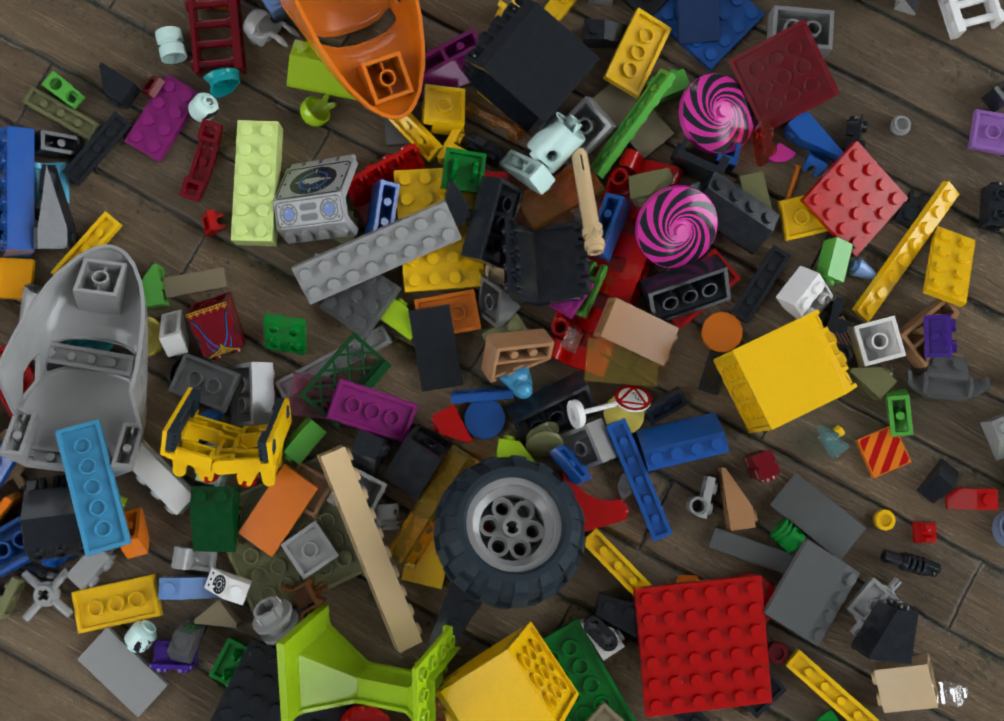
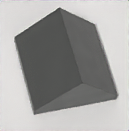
(494, 303)

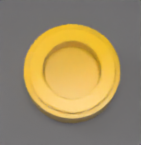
(884, 519)

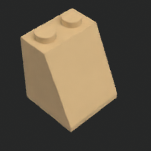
(906, 685)

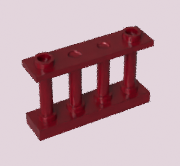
(235, 41)

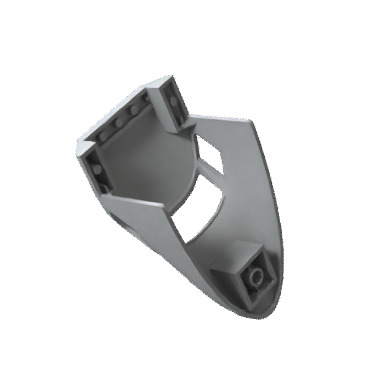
(89, 299)

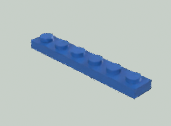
(638, 479)

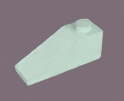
(528, 171)

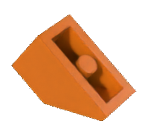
(138, 533)

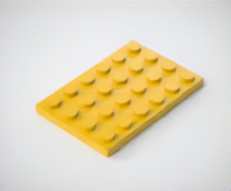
(445, 266)

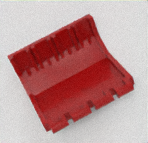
(360, 188)

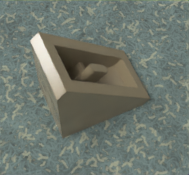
(219, 615)

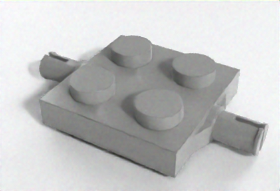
(866, 598)

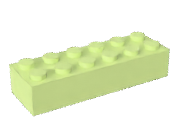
(256, 182)

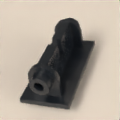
(856, 128)
(476, 144)

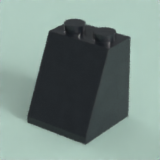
(417, 460)
(888, 632)

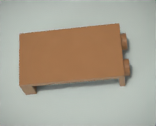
(636, 331)

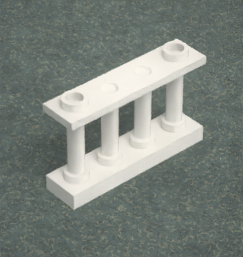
(957, 25)

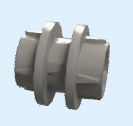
(274, 619)

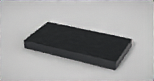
(435, 347)

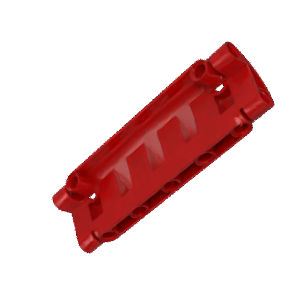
(625, 267)

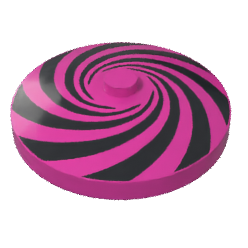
(715, 114)
(676, 226)

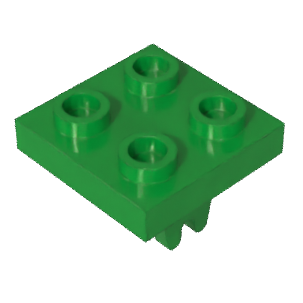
(465, 169)
(285, 333)
(228, 660)

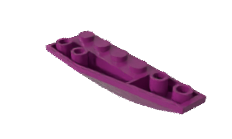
(445, 62)

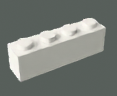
(159, 477)

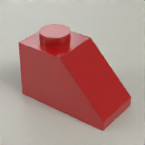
(450, 424)
(972, 499)

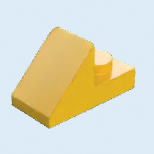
(456, 137)

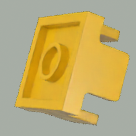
(443, 108)

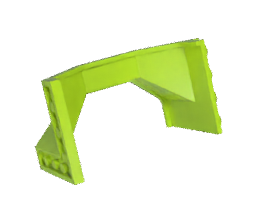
(326, 672)

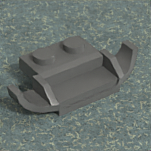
(947, 380)

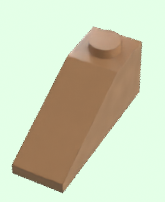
(736, 507)

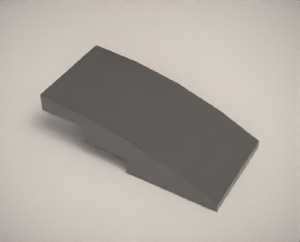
(818, 516)

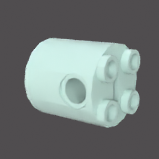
(556, 141)

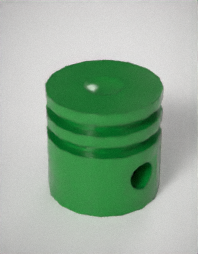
(787, 535)

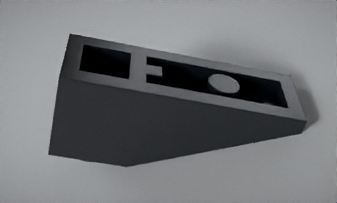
(602, 33)

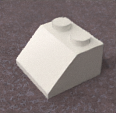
(876, 341)

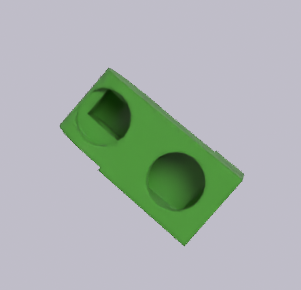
(63, 90)

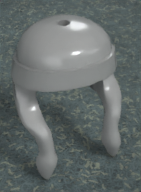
(261, 29)

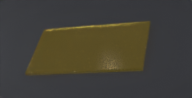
(615, 364)

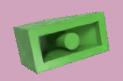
(154, 288)
(899, 412)

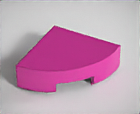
(782, 155)

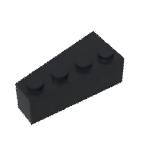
(455, 612)

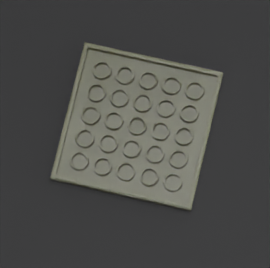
(271, 573)

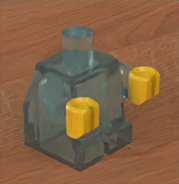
(831, 440)

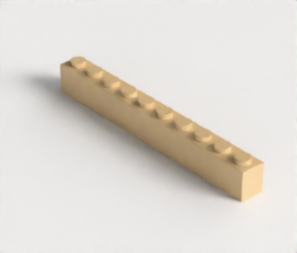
(369, 547)

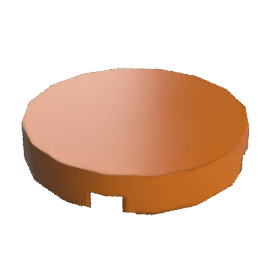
(721, 332)

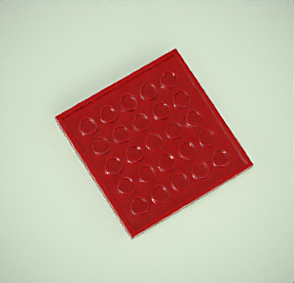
(702, 645)

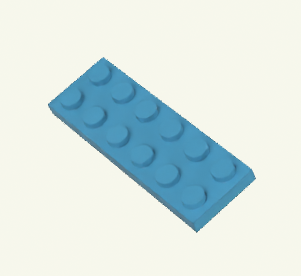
(93, 487)

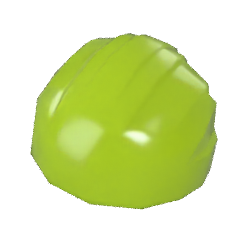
(316, 110)

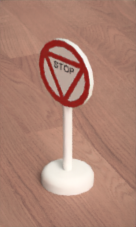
(628, 397)

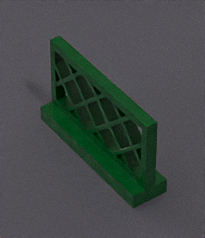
(369, 379)

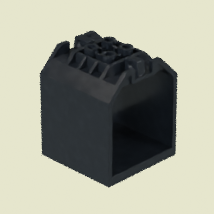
(527, 64)

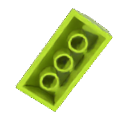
(310, 74)

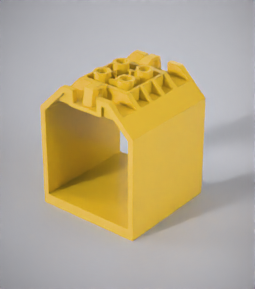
(785, 373)
(509, 683)

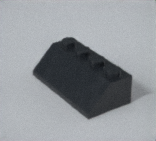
(739, 214)
(484, 235)
(687, 288)
(550, 405)

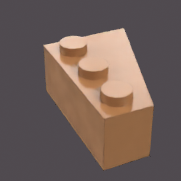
(913, 331)
(515, 350)

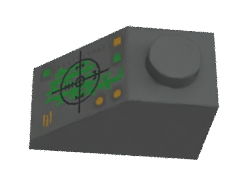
(185, 641)

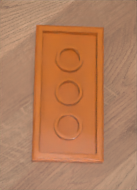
(279, 510)

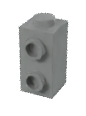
(88, 569)

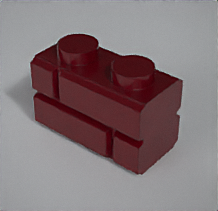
(762, 465)

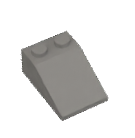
(595, 124)

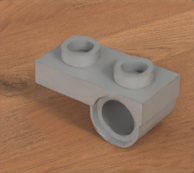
(708, 489)
(186, 559)

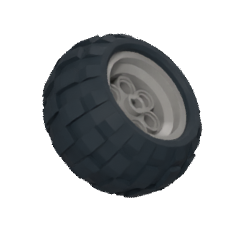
(505, 577)

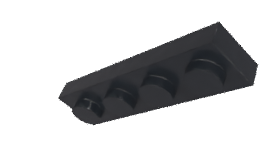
(97, 148)
(760, 284)

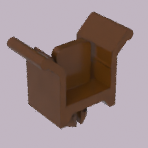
(307, 595)

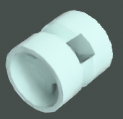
(172, 47)

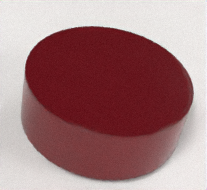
(777, 652)

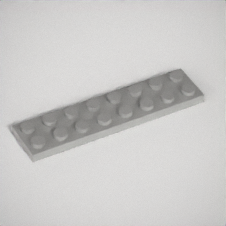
(377, 252)

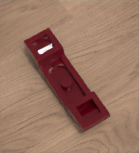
(203, 162)

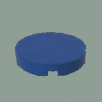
(484, 419)

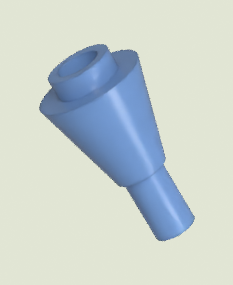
(861, 269)

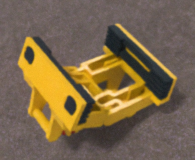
(233, 443)

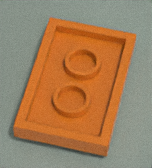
(462, 307)

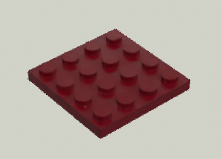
(784, 75)

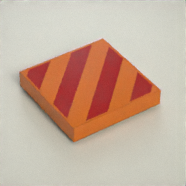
(882, 452)

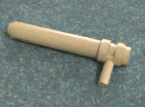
(592, 228)

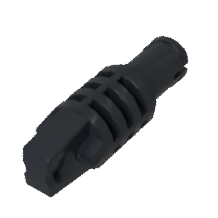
(911, 563)

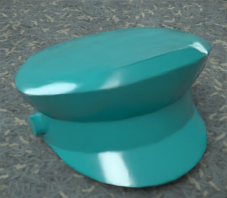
(222, 81)

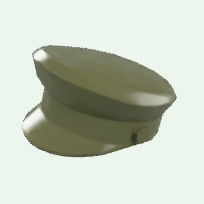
(543, 439)

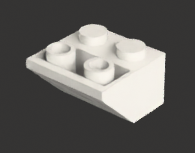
(804, 293)

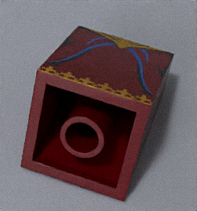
(216, 326)

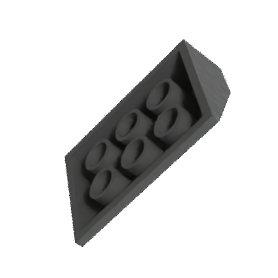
(811, 592)

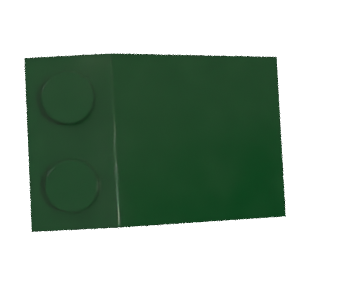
(214, 518)

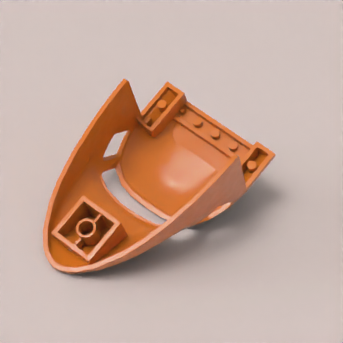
(378, 73)

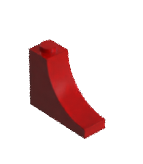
(598, 511)

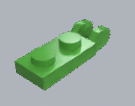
(587, 304)

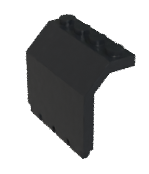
(545, 263)

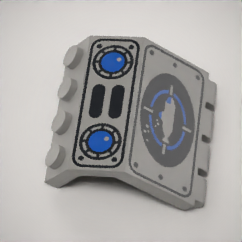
(313, 200)

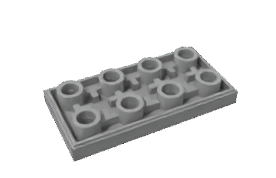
(123, 671)

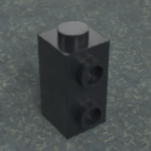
(992, 206)

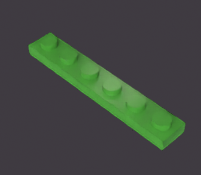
(629, 126)

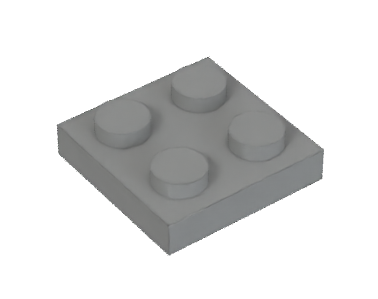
(310, 549)

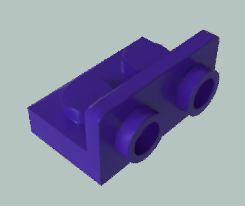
(938, 336)
(162, 661)

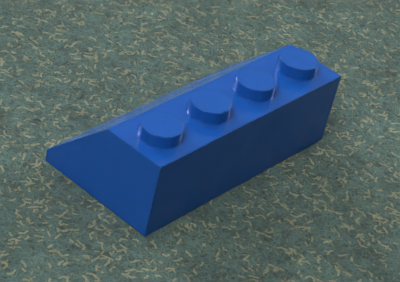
(681, 441)

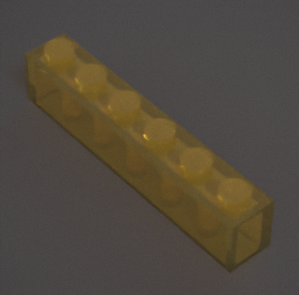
(419, 526)

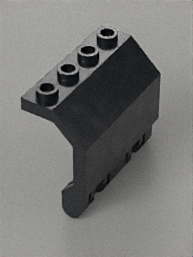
(50, 520)

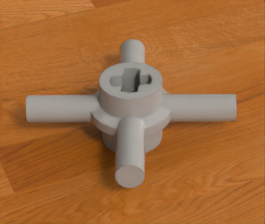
(40, 594)

